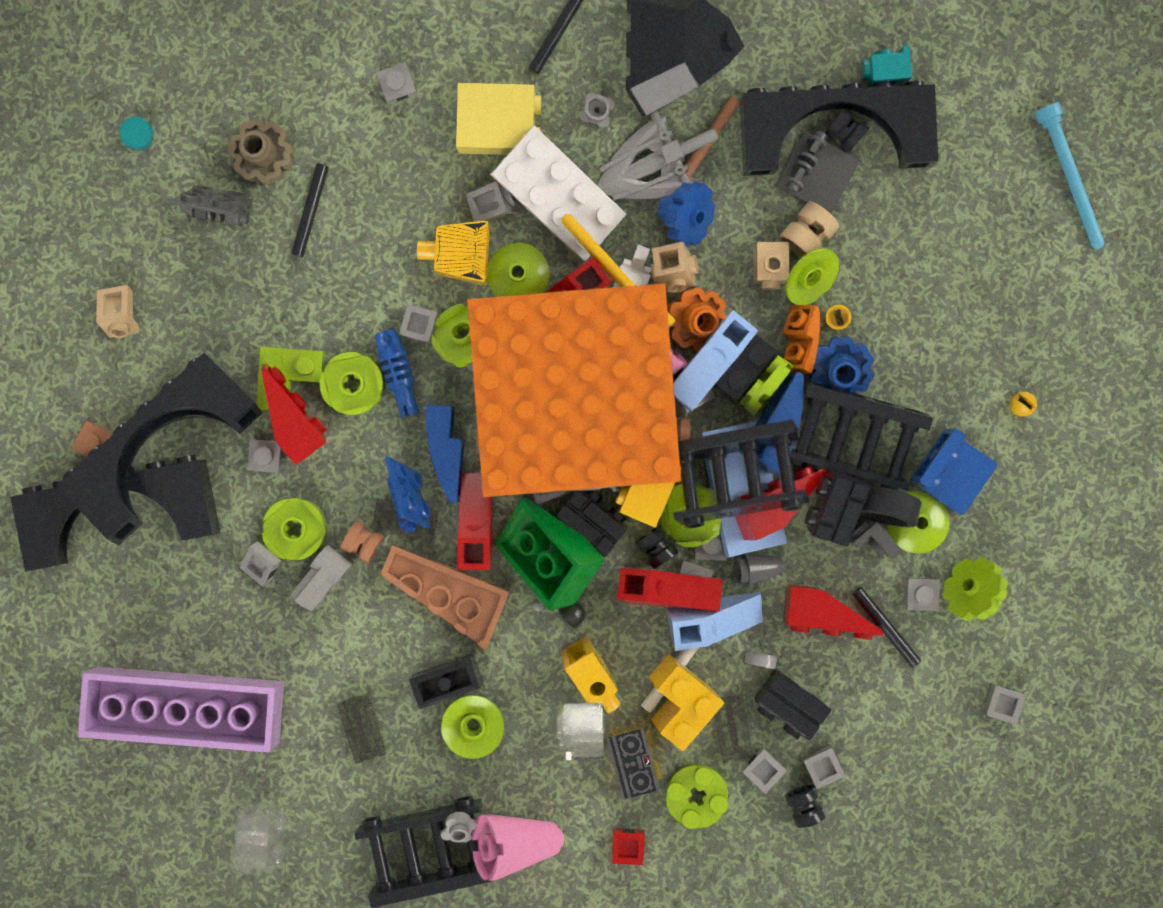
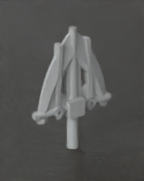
(622, 178)

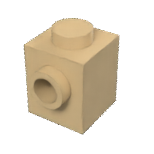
(771, 264)

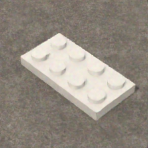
(554, 186)

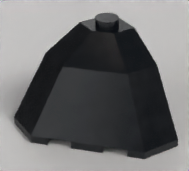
(675, 49)

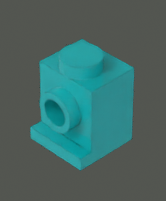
(887, 67)

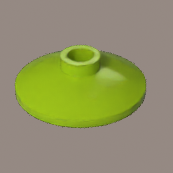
(521, 255)
(812, 276)
(931, 535)
(468, 742)

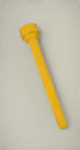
(600, 255)

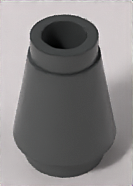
(756, 568)

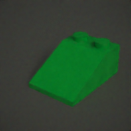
(548, 555)

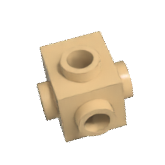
(674, 267)

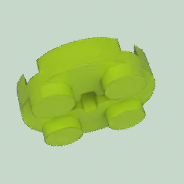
(447, 336)
(338, 372)
(766, 385)
(276, 528)
(690, 536)
(679, 790)

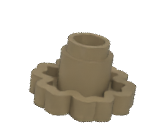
(267, 163)

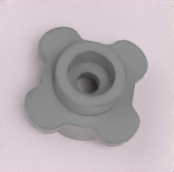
(597, 101)
(458, 827)

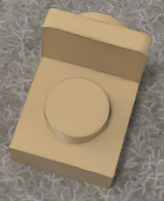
(115, 311)

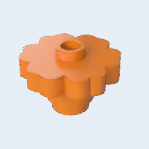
(690, 306)

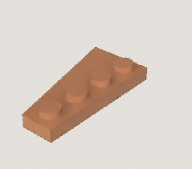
(457, 597)

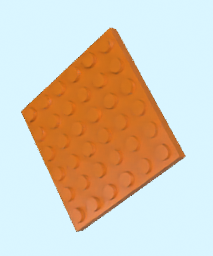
(574, 390)

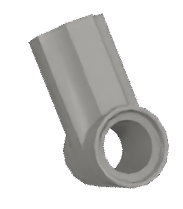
(324, 574)

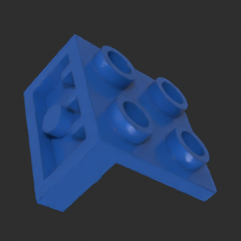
(954, 471)

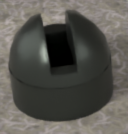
(574, 614)

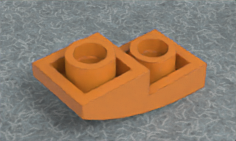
(803, 333)

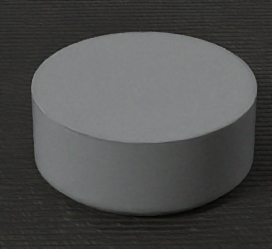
(760, 659)

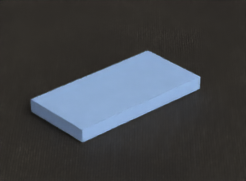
(737, 482)

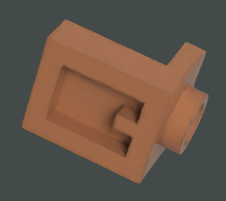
(90, 437)

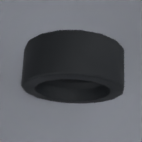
(891, 507)

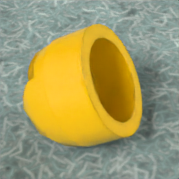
(832, 320)
(1019, 408)

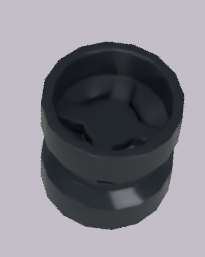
(847, 130)
(656, 547)
(805, 806)

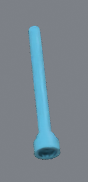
(1050, 118)

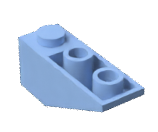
(713, 359)
(703, 628)

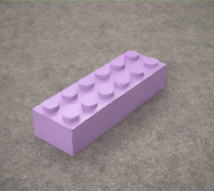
(181, 709)

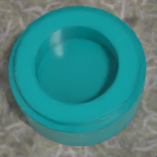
(136, 133)

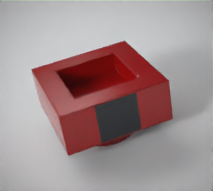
(628, 846)

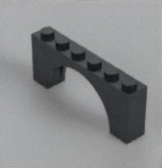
(901, 111)
(101, 480)
(47, 515)

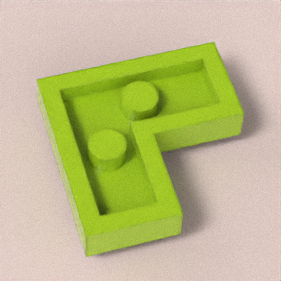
(293, 363)

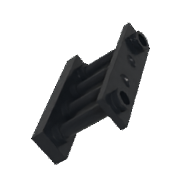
(849, 405)
(747, 442)
(418, 883)

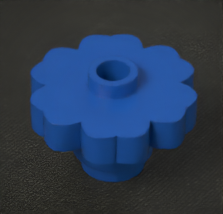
(687, 213)
(839, 353)

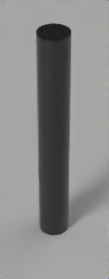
(554, 35)
(309, 210)
(887, 627)

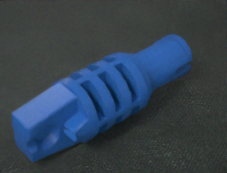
(397, 371)

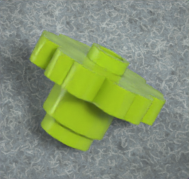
(975, 589)

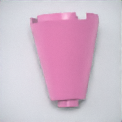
(512, 844)

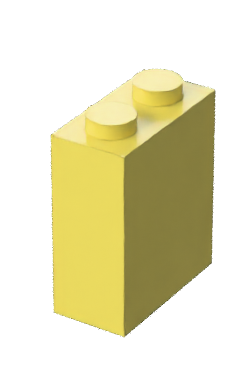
(494, 116)

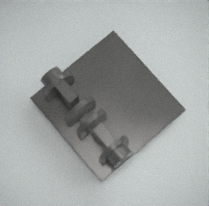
(817, 171)
(204, 204)

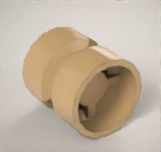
(804, 240)

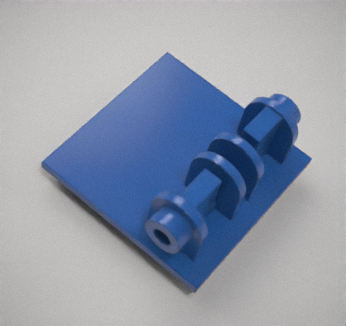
(405, 490)

